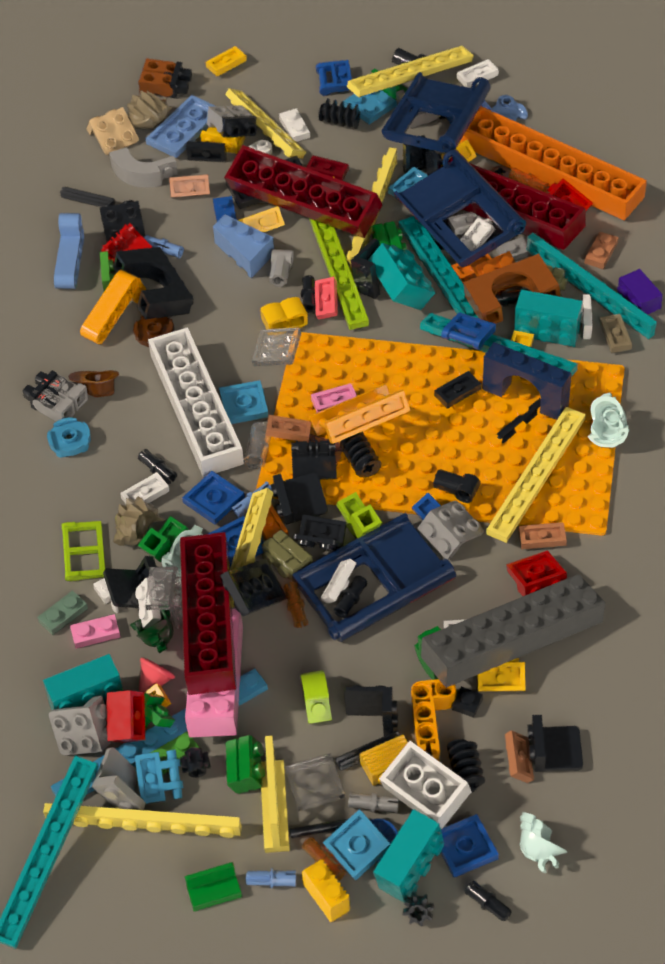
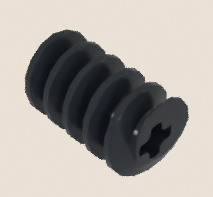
(339, 114)
(360, 455)
(465, 762)

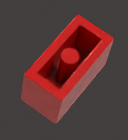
(125, 716)

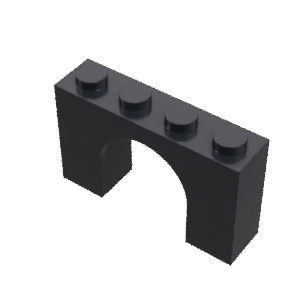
(154, 264)

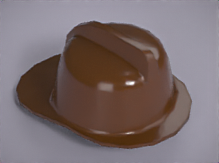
(97, 382)

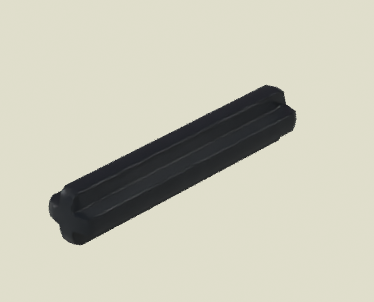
(86, 197)
(353, 757)

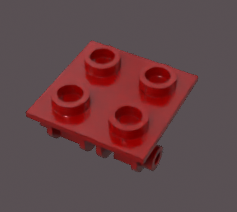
(127, 240)

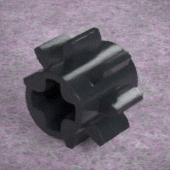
(195, 762)
(422, 903)

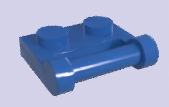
(340, 75)
(470, 326)

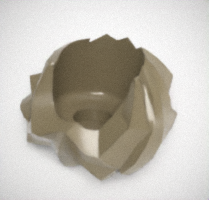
(147, 110)
(134, 520)

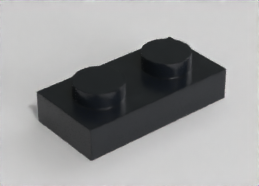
(206, 151)
(457, 389)

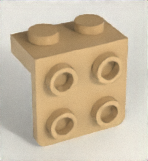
(113, 130)

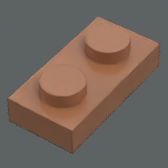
(189, 185)
(601, 250)
(288, 428)
(542, 535)
(518, 757)

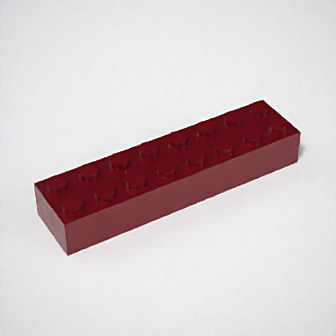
(303, 191)
(544, 214)
(207, 615)

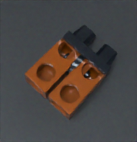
(164, 78)

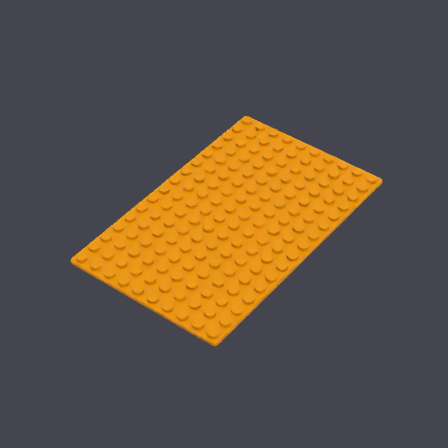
(452, 438)

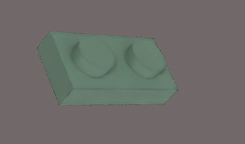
(62, 612)

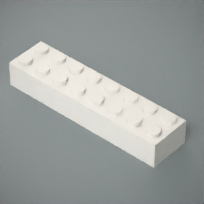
(196, 402)

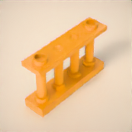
(359, 413)

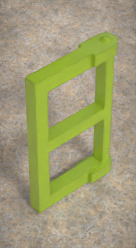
(82, 526)

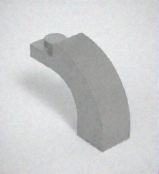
(141, 173)

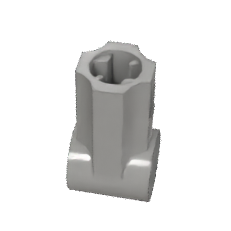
(280, 264)

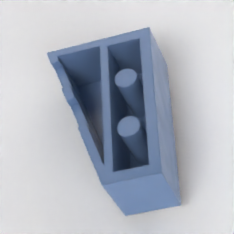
(243, 243)

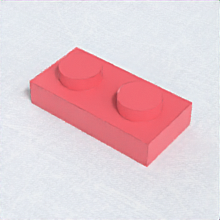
(326, 298)

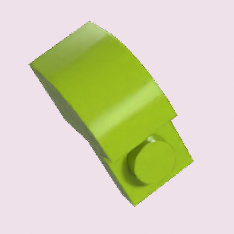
(358, 517)
(316, 696)

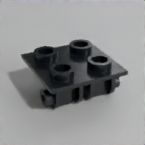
(314, 458)

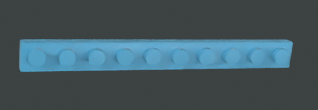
(250, 686)

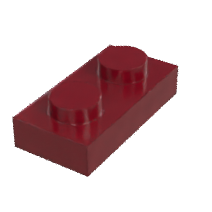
(328, 167)

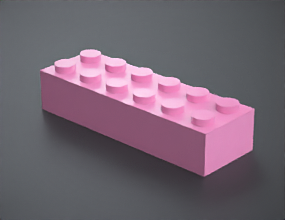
(217, 711)

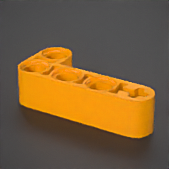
(111, 305)
(426, 706)

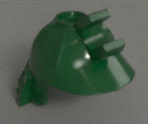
(157, 634)

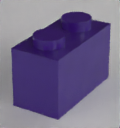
(640, 291)

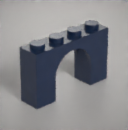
(550, 380)

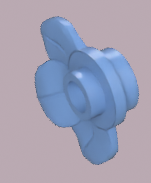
(512, 110)

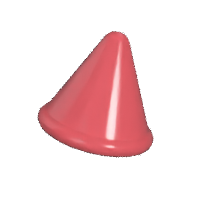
(151, 674)

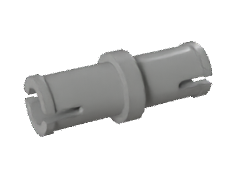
(373, 802)

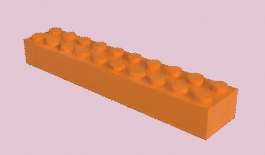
(551, 160)

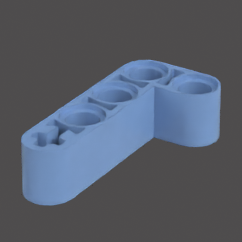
(69, 251)

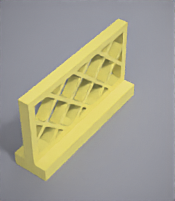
(274, 802)

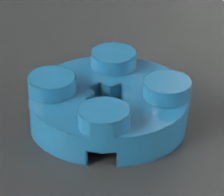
(69, 447)

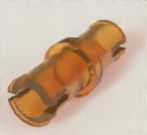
(528, 179)
(295, 605)
(317, 852)

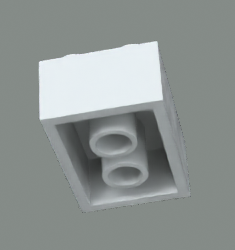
(425, 784)

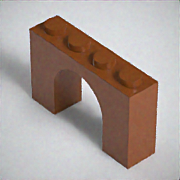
(527, 273)

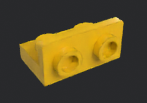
(232, 144)
(503, 678)

